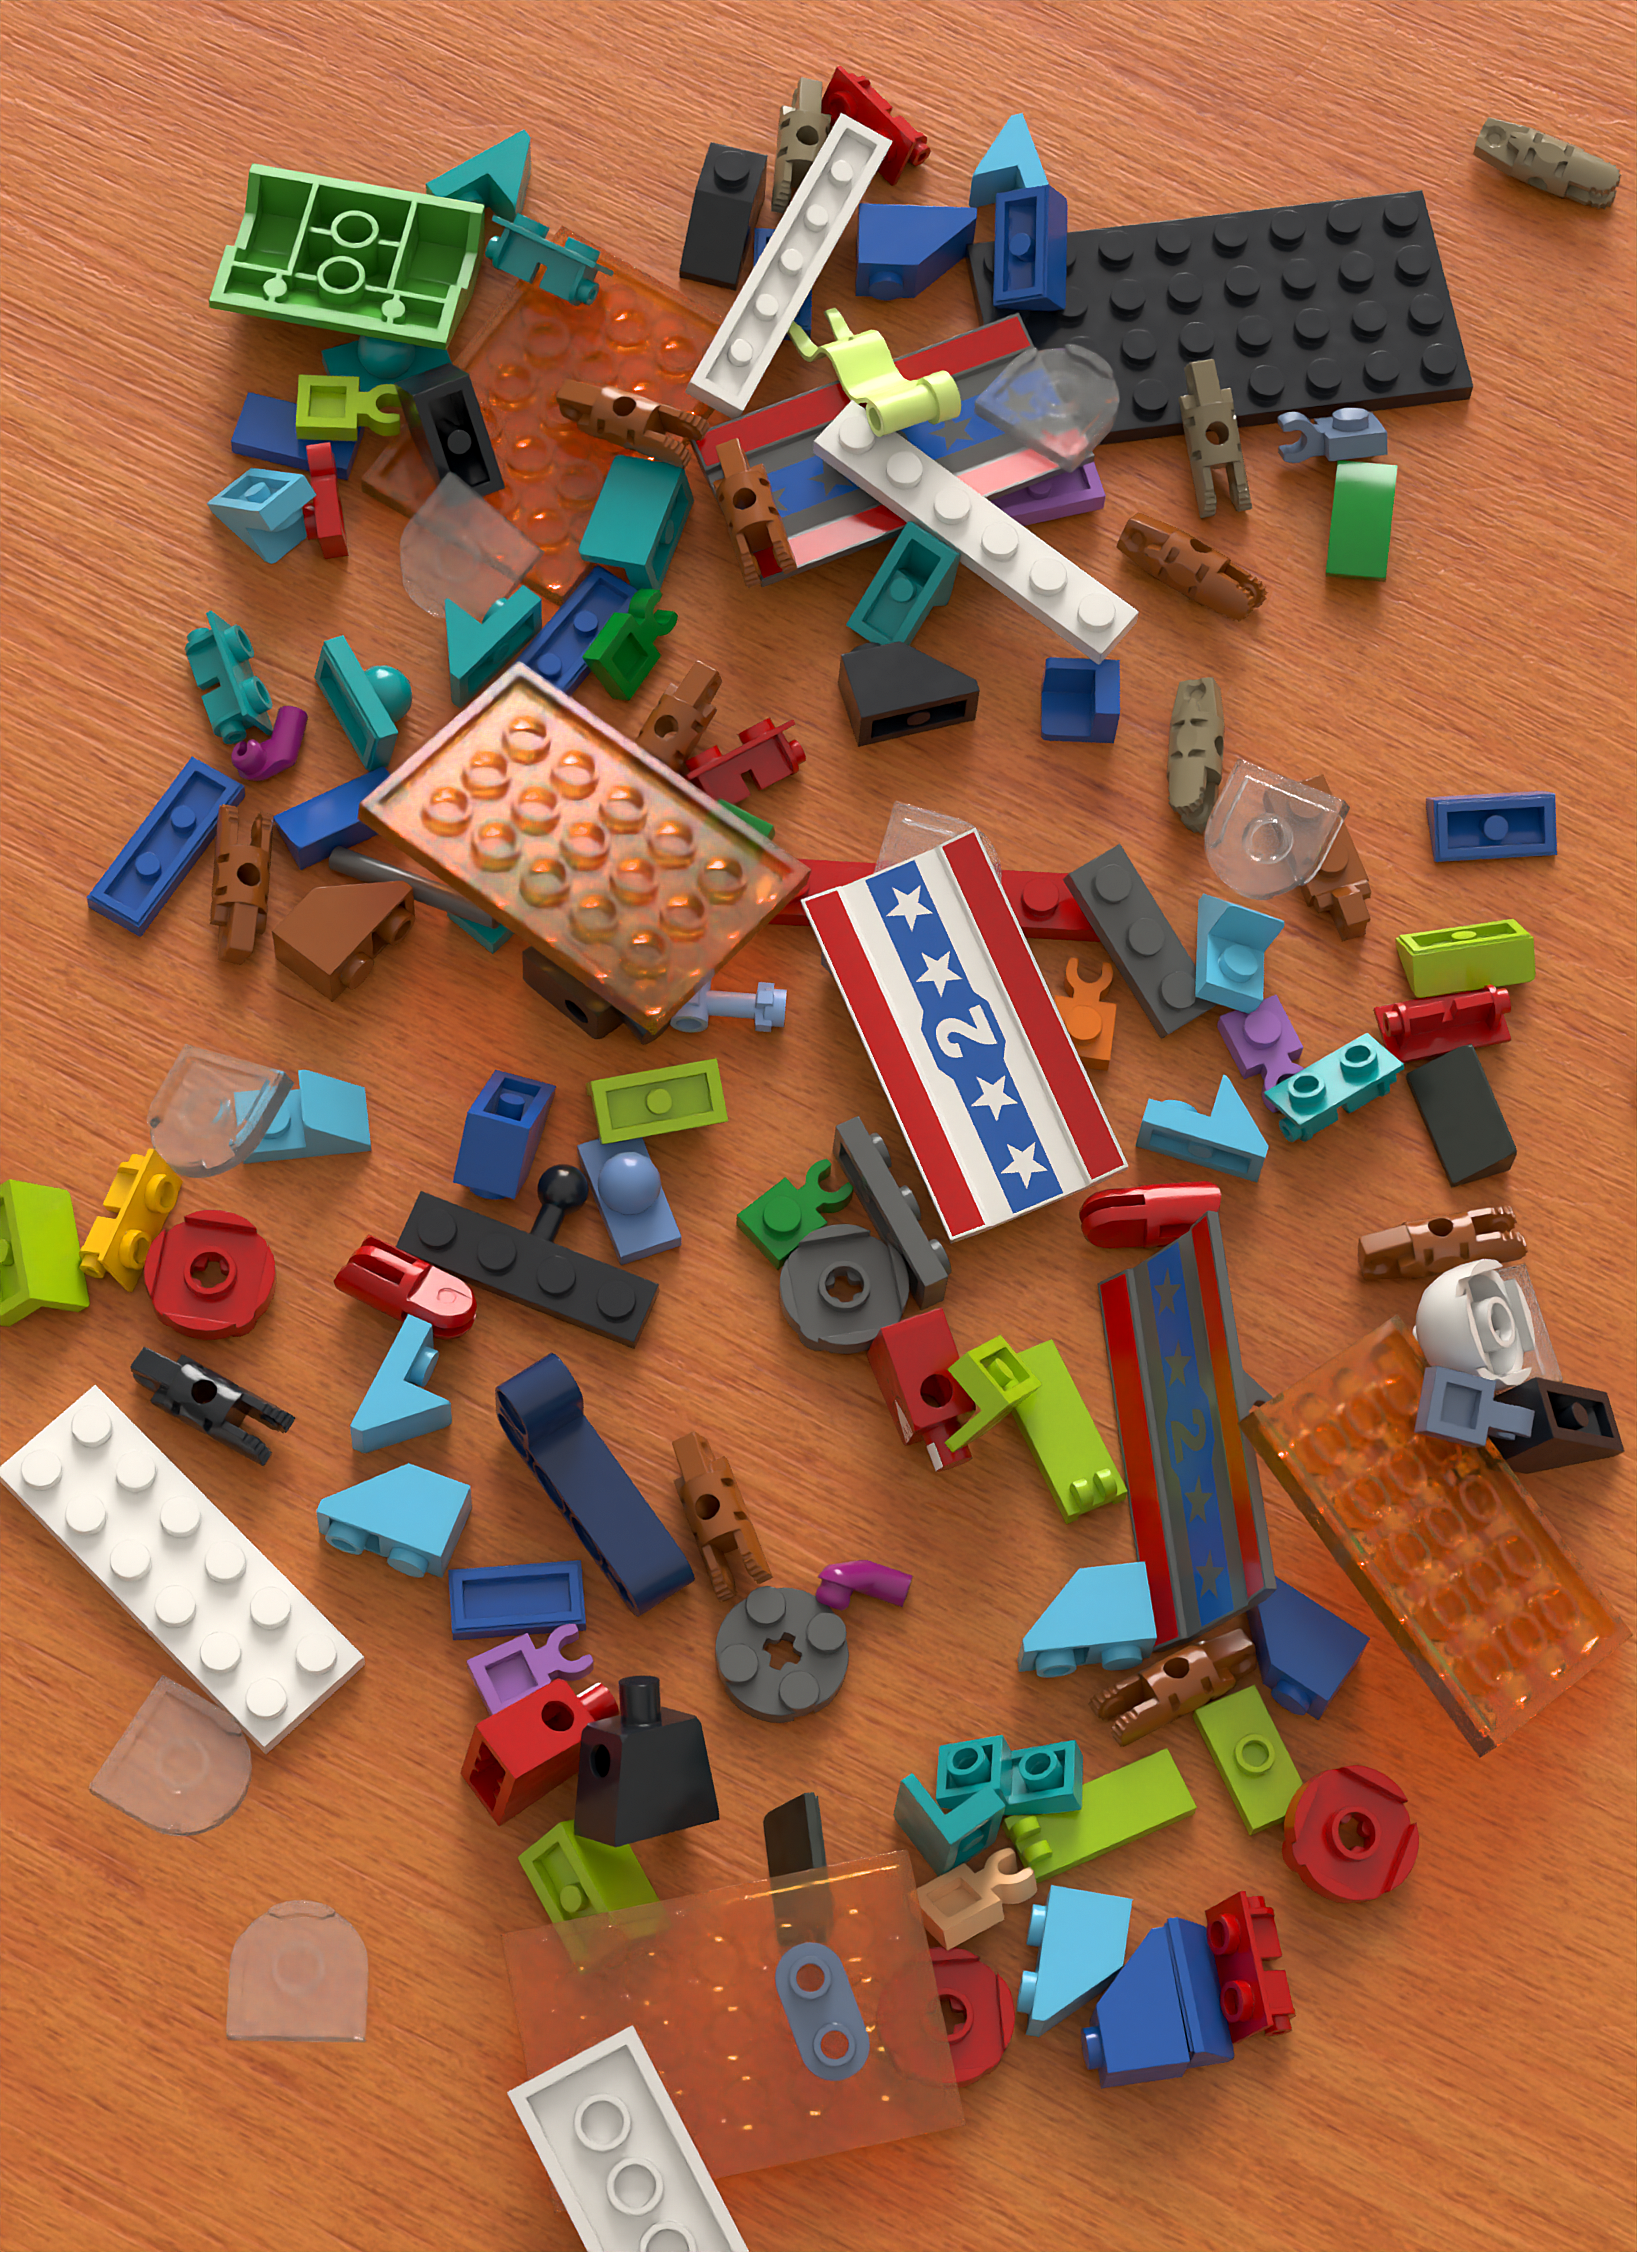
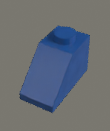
(908, 247)
(503, 1135)
(1303, 1650)
(1138, 2021)

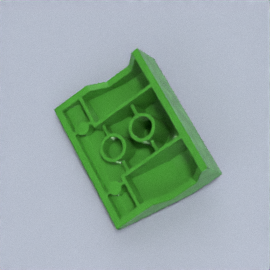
(352, 257)

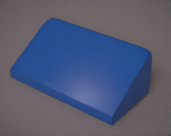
(1030, 249)
(328, 820)
(1492, 825)
(1198, 1994)

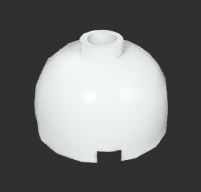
(1476, 1324)

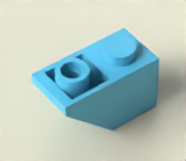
(401, 1515)
(1094, 1619)
(1078, 1956)

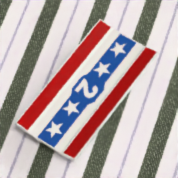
(964, 1037)

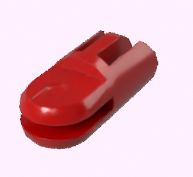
(1146, 1214)
(405, 1286)

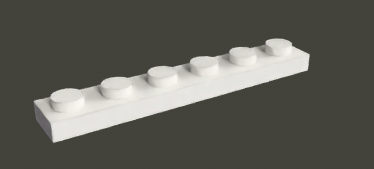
(788, 267)
(982, 533)

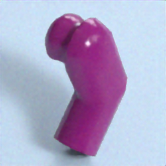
(265, 759)
(863, 1577)

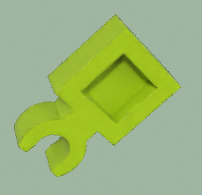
(335, 408)

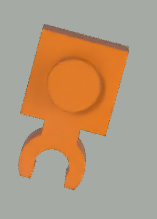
(1086, 1018)

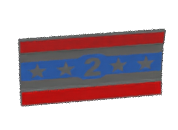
(832, 515)
(1182, 1453)

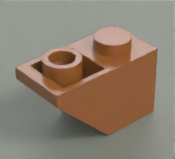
(340, 932)

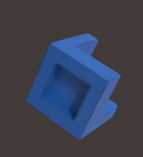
(1080, 700)

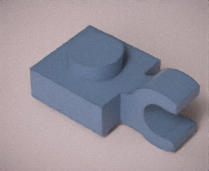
(1344, 436)
(1463, 1411)

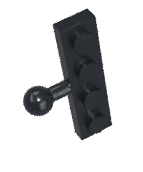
(530, 1265)

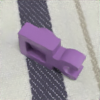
(1262, 1043)
(520, 1669)

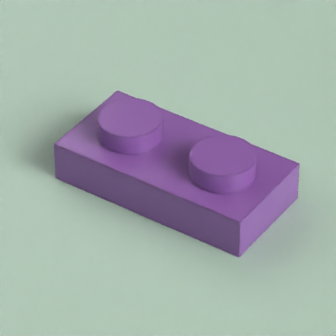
(1055, 497)

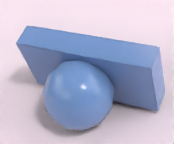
(629, 1198)

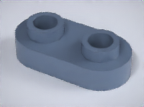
(822, 2011)

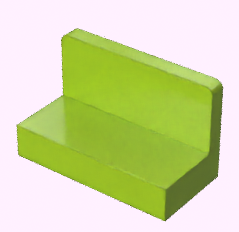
(658, 1101)
(38, 1252)
(995, 1382)
(583, 1875)

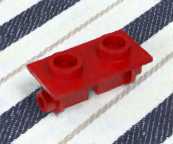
(865, 105)
(762, 753)
(1444, 1022)
(1241, 1937)

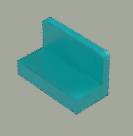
(638, 519)
(952, 1837)

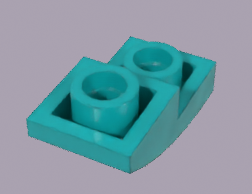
(1026, 1779)

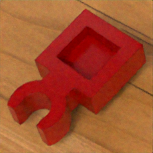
(325, 515)

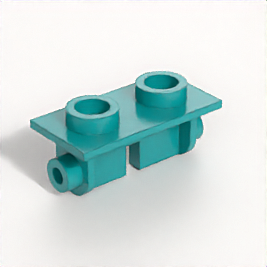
(568, 270)
(224, 658)
(1343, 1078)

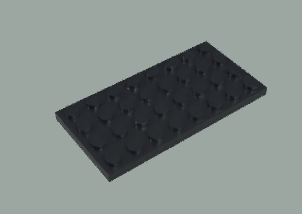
(1289, 301)

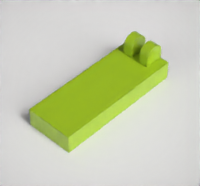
(1065, 1438)
(1112, 1814)

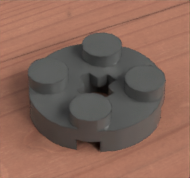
(865, 1261)
(768, 1618)

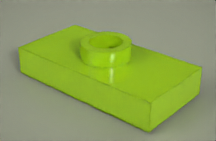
(1249, 1757)

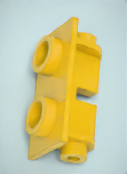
(143, 1197)

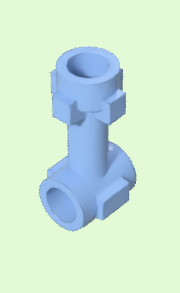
(765, 1007)

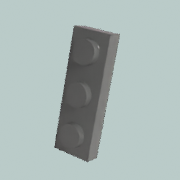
(1138, 939)
(891, 1210)

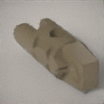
(799, 140)
(1547, 163)
(1212, 409)
(1195, 751)

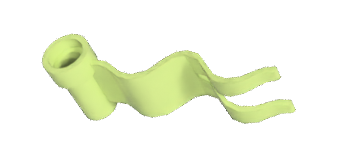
(871, 378)

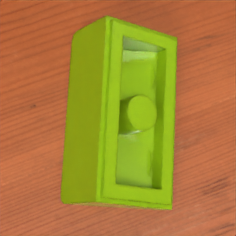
(1467, 957)

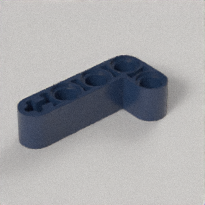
(548, 1429)

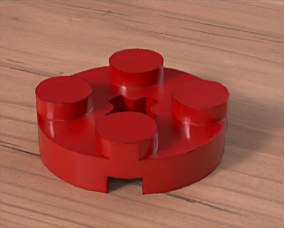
(188, 1247)
(1316, 1849)
(987, 2011)

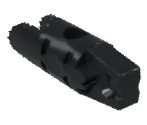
(186, 1384)

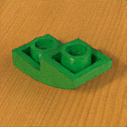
(1361, 521)

